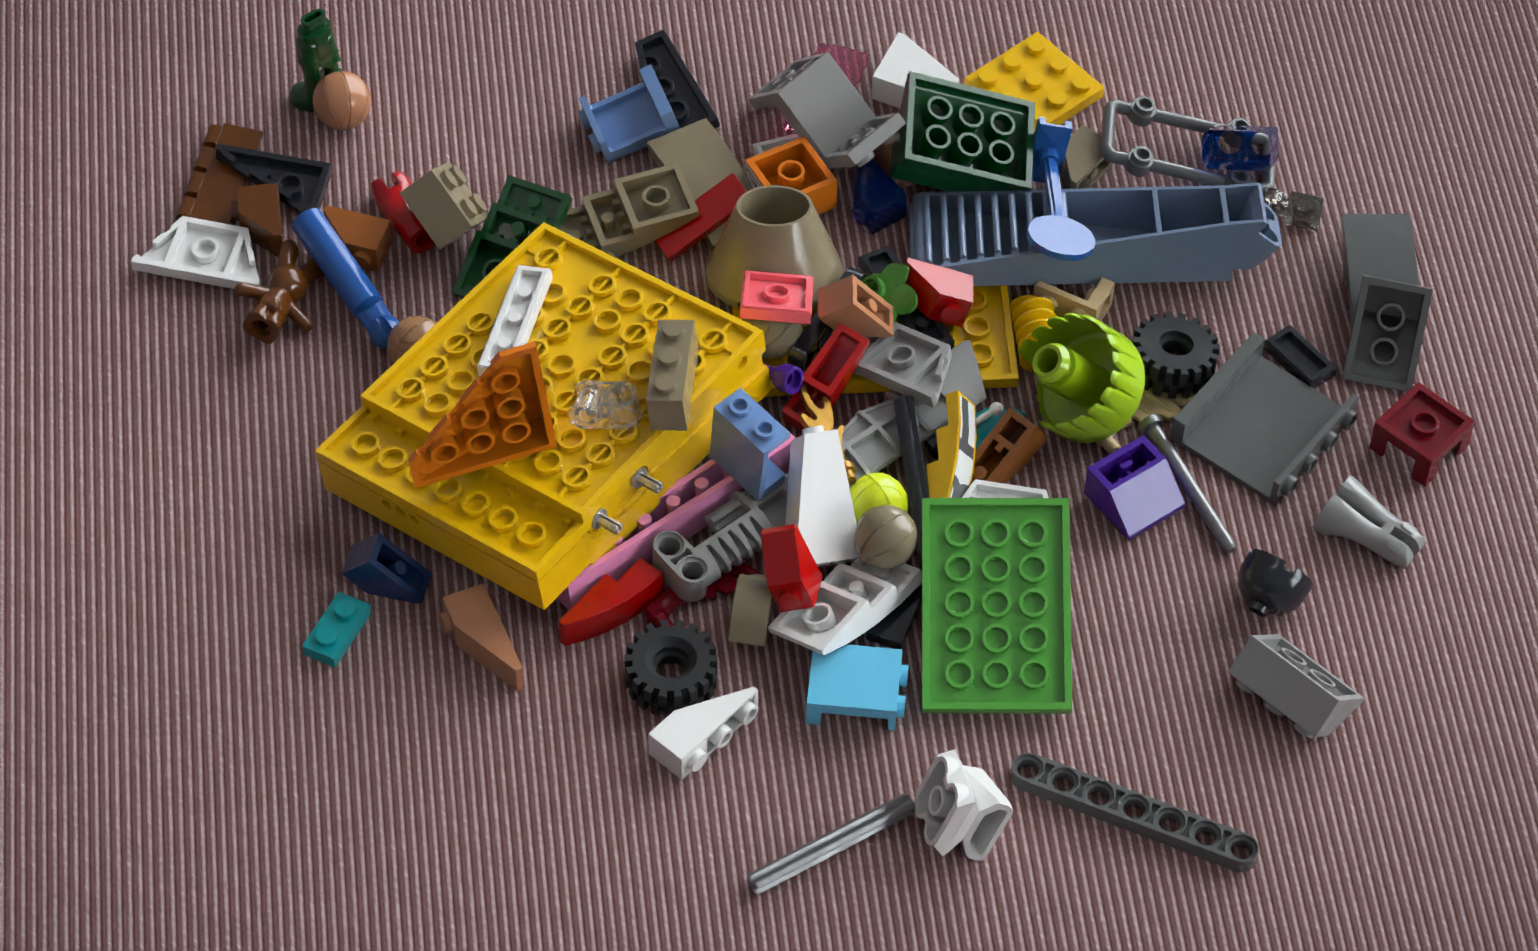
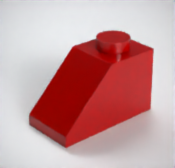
(941, 292)
(790, 568)

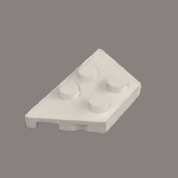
(201, 253)

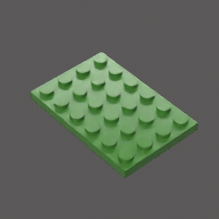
(996, 606)

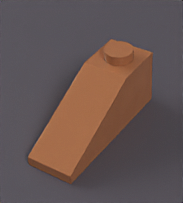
(480, 633)

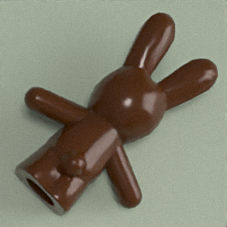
(277, 300)

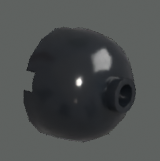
(1271, 585)

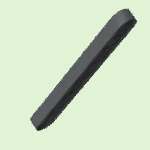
(1146, 825)

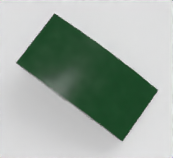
(509, 222)

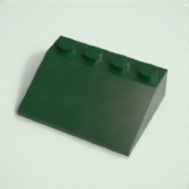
(963, 137)

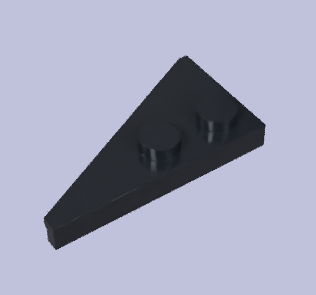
(299, 180)

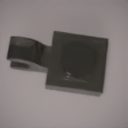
(1299, 209)

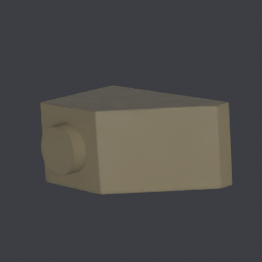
(1083, 160)

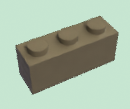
(672, 375)

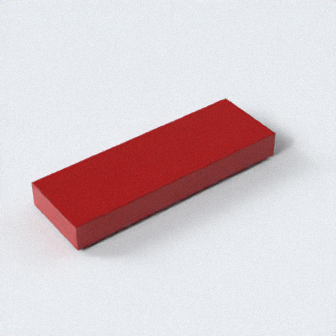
(714, 210)

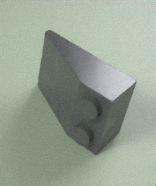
(1387, 333)

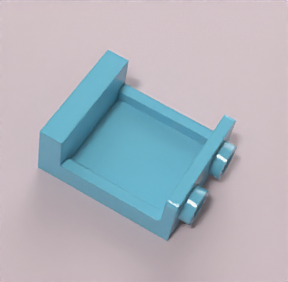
(857, 683)

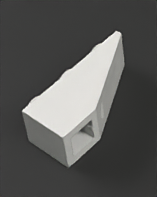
(695, 731)

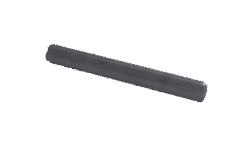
(830, 843)

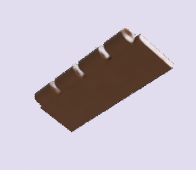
(213, 182)

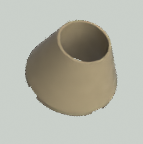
(773, 233)

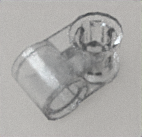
(608, 405)

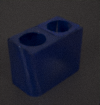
(1236, 161)

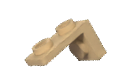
(1094, 304)

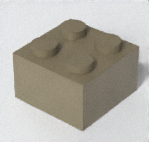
(445, 204)

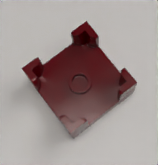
(1423, 429)

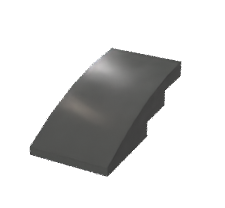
(1377, 248)

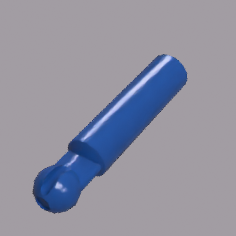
(345, 274)

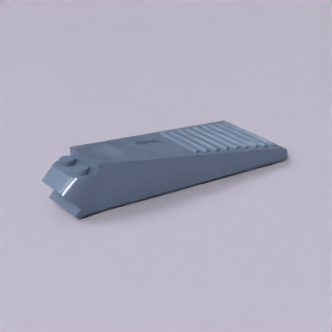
(1136, 231)

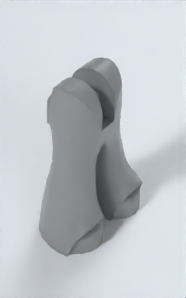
(1364, 520)

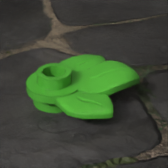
(893, 289)

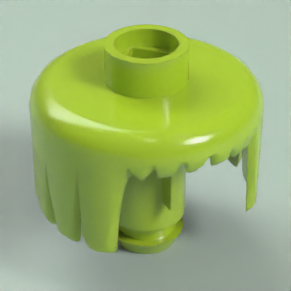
(1085, 377)

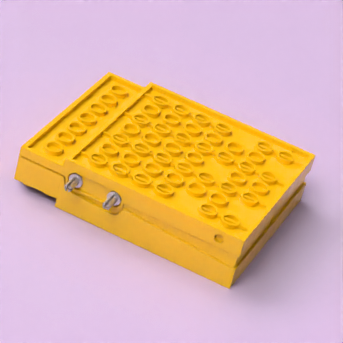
(563, 508)

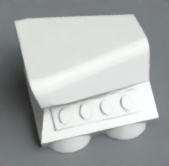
(961, 807)

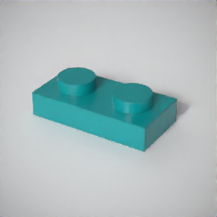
(336, 629)

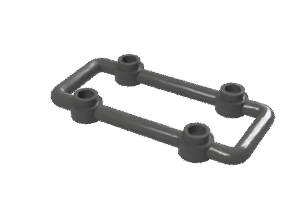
(1141, 161)

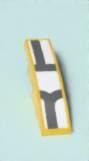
(956, 450)

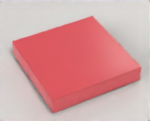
(776, 297)

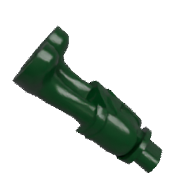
(313, 48)

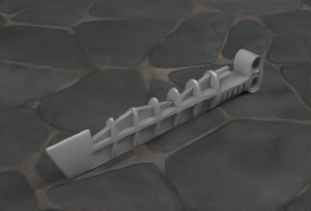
(867, 441)

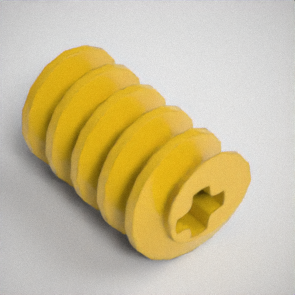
(1028, 314)

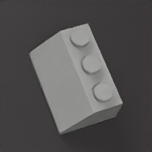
(1294, 685)

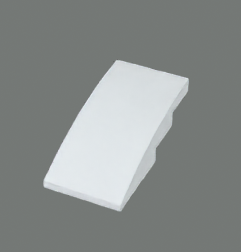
(847, 605)

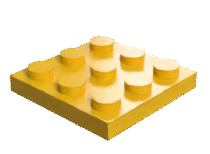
(1039, 74)

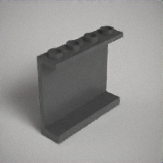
(1261, 423)

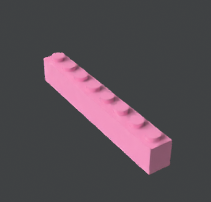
(679, 510)

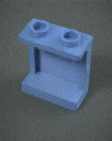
(629, 118)

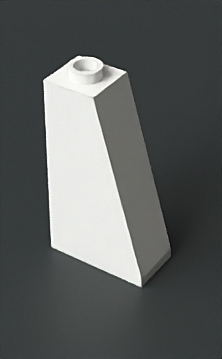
(821, 497)

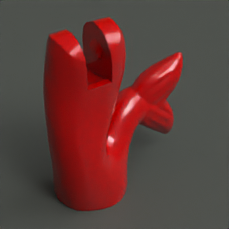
(398, 212)

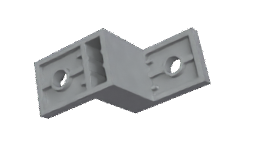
(828, 111)

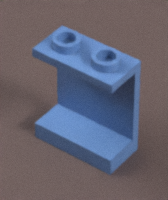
(743, 439)

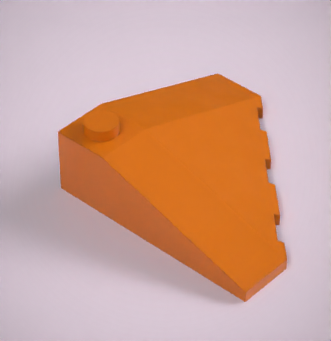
(493, 423)

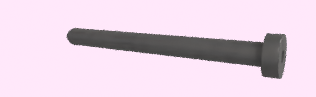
(1152, 427)

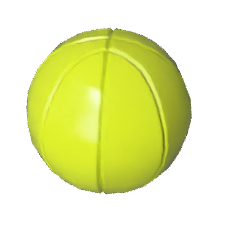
(877, 490)

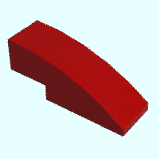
(828, 372)
(611, 603)

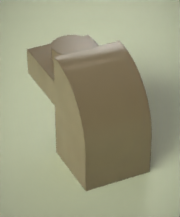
(751, 610)

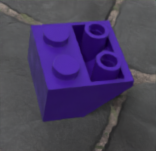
(1134, 488)

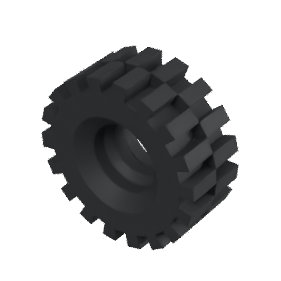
(1173, 372)
(666, 646)

